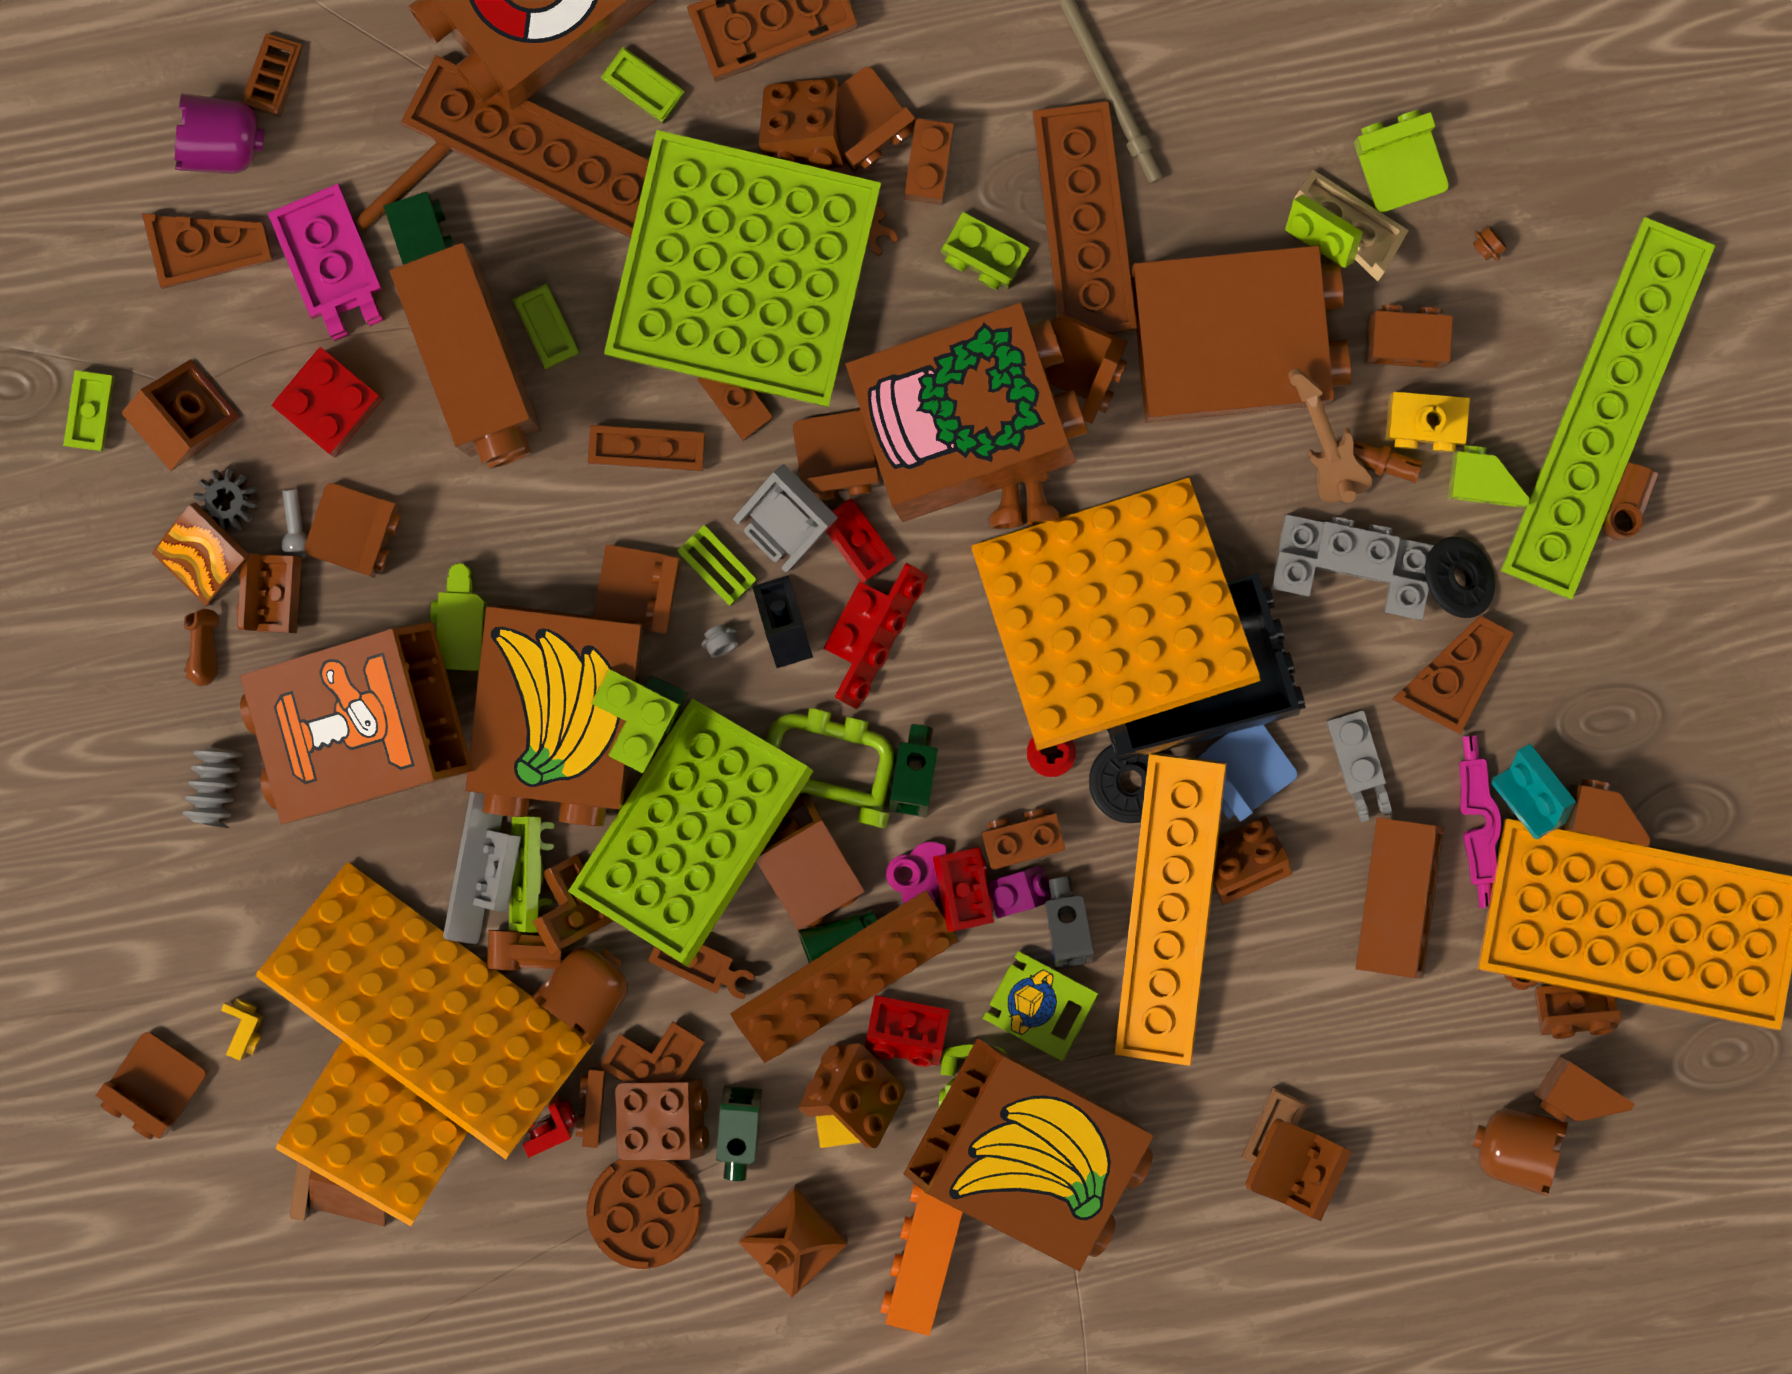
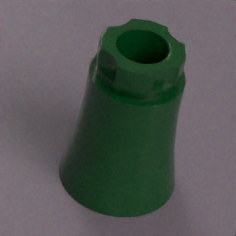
(823, 938)

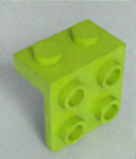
(1401, 161)

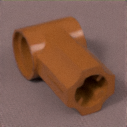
(1631, 500)
(515, 950)

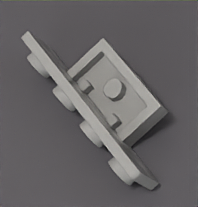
(481, 874)

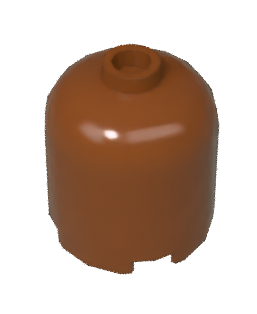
(584, 991)
(1521, 1148)

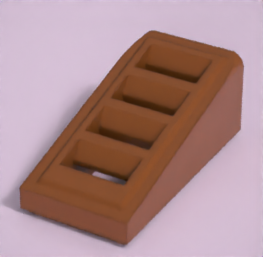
(281, 92)

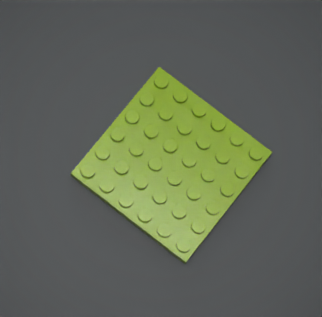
(742, 268)

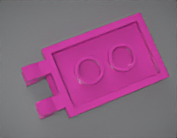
(328, 258)

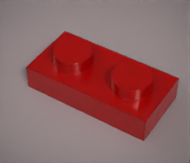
(859, 541)

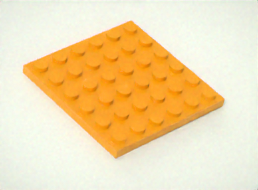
(1114, 614)

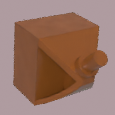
(793, 1241)

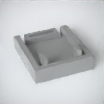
(785, 517)

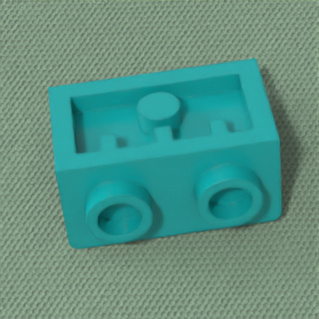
(1534, 793)

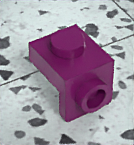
(1019, 891)

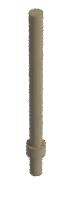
(1139, 144)

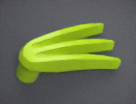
(950, 1057)

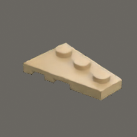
(1380, 233)

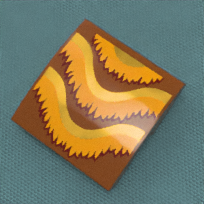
(200, 554)

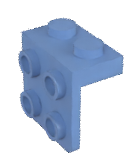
(1253, 771)

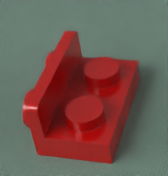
(964, 889)
(906, 1031)
(548, 1133)

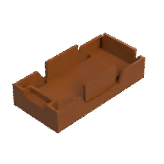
(763, 29)

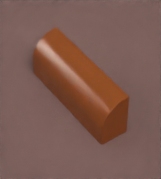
(1399, 898)

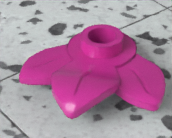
(923, 870)

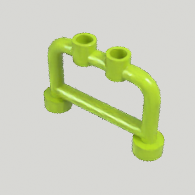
(853, 731)

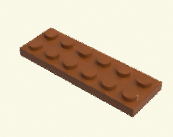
(1084, 216)
(844, 977)

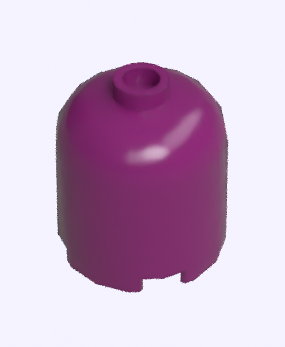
(216, 135)

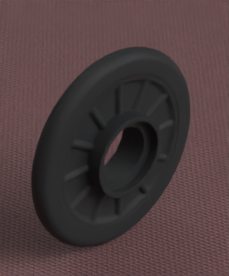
(1479, 575)
(1106, 788)

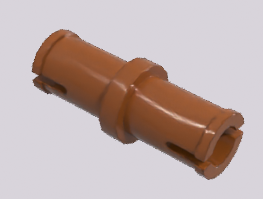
(1387, 462)

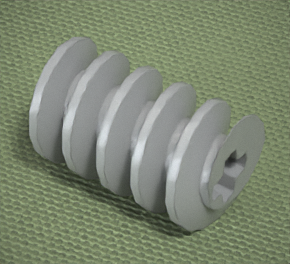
(212, 786)

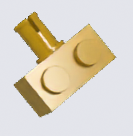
(1427, 420)

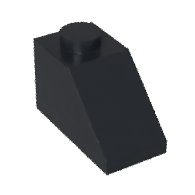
(782, 622)

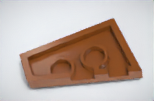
(203, 248)
(1458, 676)

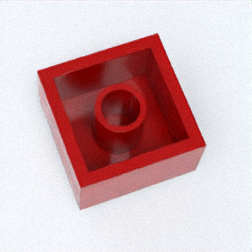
(327, 402)

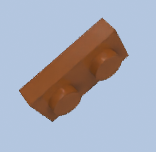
(589, 1124)

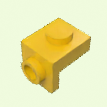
(246, 1036)

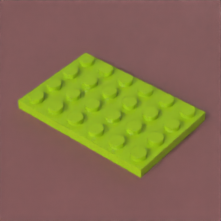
(690, 831)

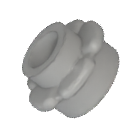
(720, 640)

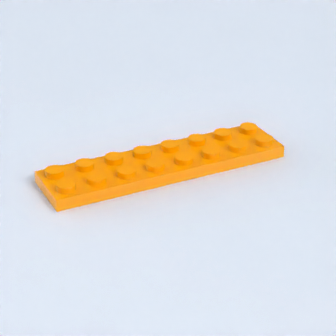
(1170, 908)

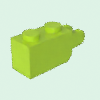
(459, 621)

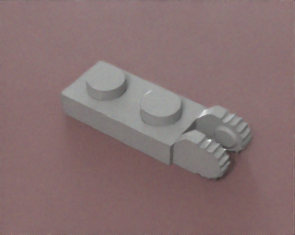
(1358, 761)

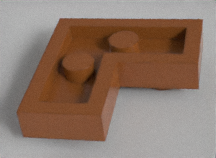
(573, 917)
(666, 1064)

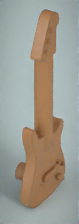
(1339, 471)

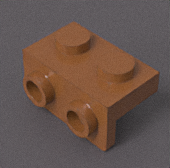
(269, 593)
(1023, 840)
(1569, 1011)

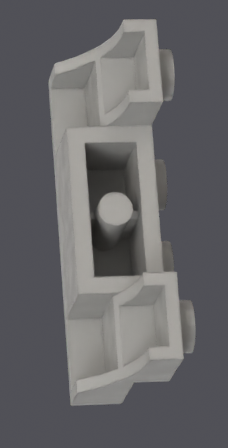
(1354, 553)

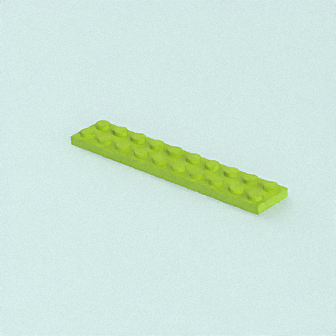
(1607, 408)

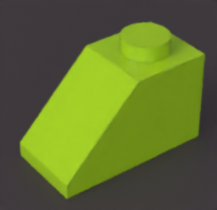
(1483, 480)

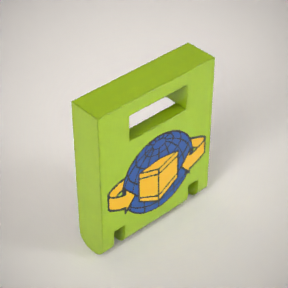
(1034, 1003)

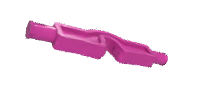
(1476, 800)

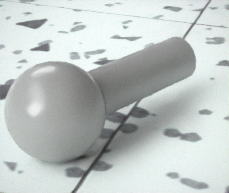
(294, 541)

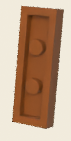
(646, 448)

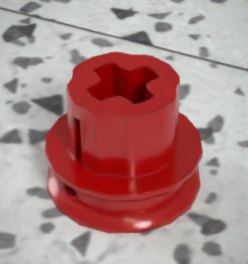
(1059, 766)

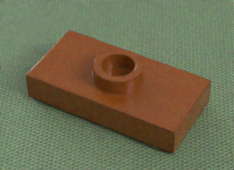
(739, 406)

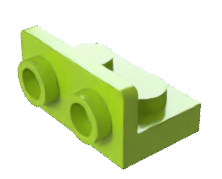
(984, 252)

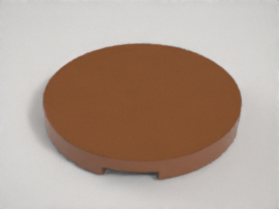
(644, 1212)

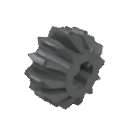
(232, 487)

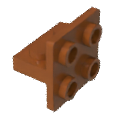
(1249, 860)

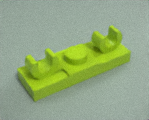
(528, 873)

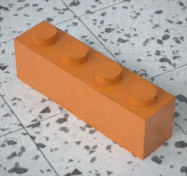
(922, 1265)

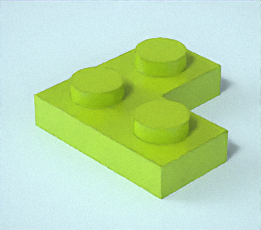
(644, 714)

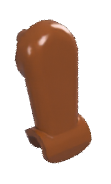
(202, 663)

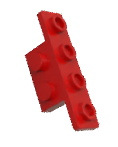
(869, 629)

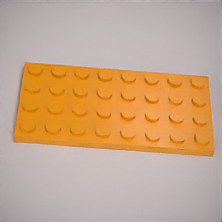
(1640, 925)
(424, 1009)

